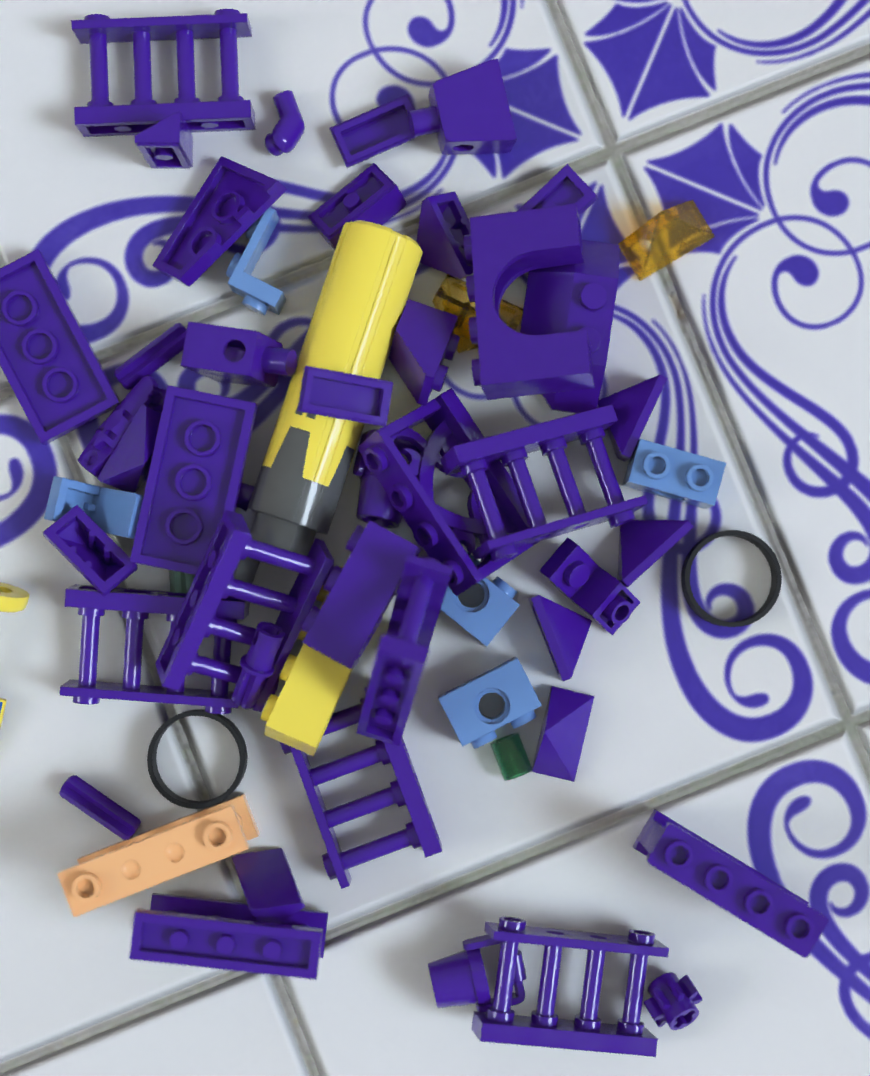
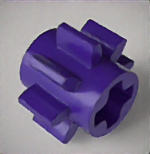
(673, 1001)

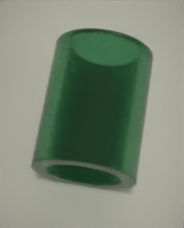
(511, 756)

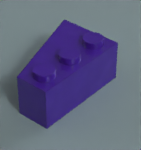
(358, 594)

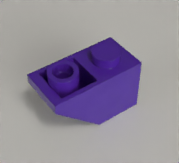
(421, 345)

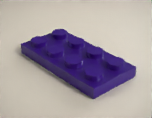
(48, 352)
(192, 477)

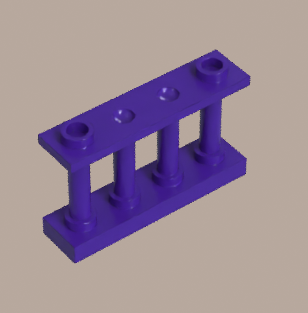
(106, 119)
(513, 450)
(216, 582)
(135, 608)
(404, 649)
(403, 791)
(227, 937)
(586, 1029)

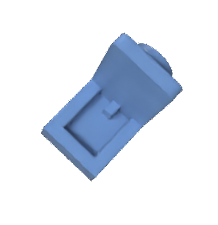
(256, 293)
(110, 509)

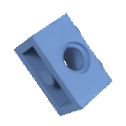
(674, 474)
(490, 615)
(462, 703)

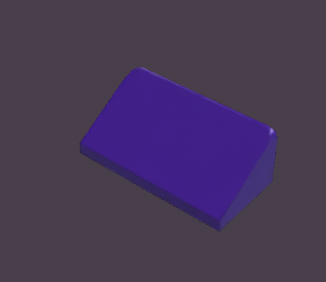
(167, 143)
(366, 198)
(268, 885)

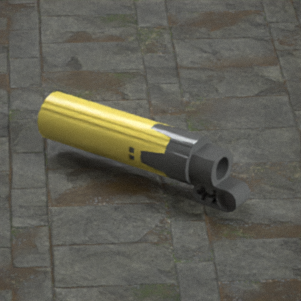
(348, 335)

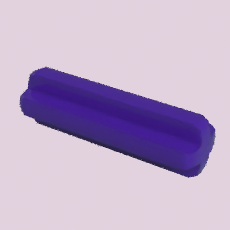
(152, 356)
(100, 807)

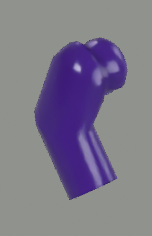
(288, 128)

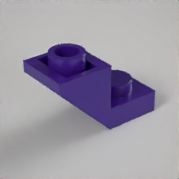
(589, 586)

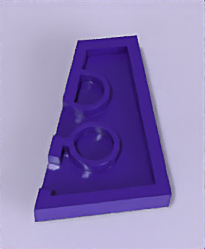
(216, 218)

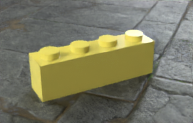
(307, 697)

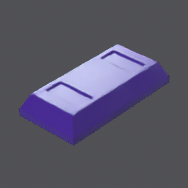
(374, 131)
(345, 396)

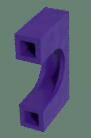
(501, 251)

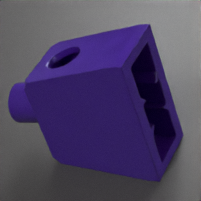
(468, 112)
(236, 355)

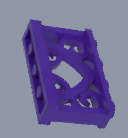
(411, 487)
(730, 884)

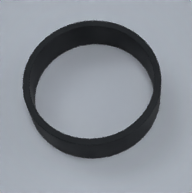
(776, 578)
(161, 786)

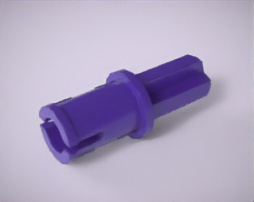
(257, 664)

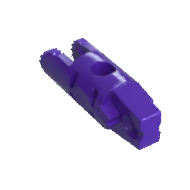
(112, 429)

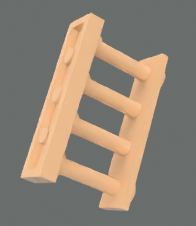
(159, 855)

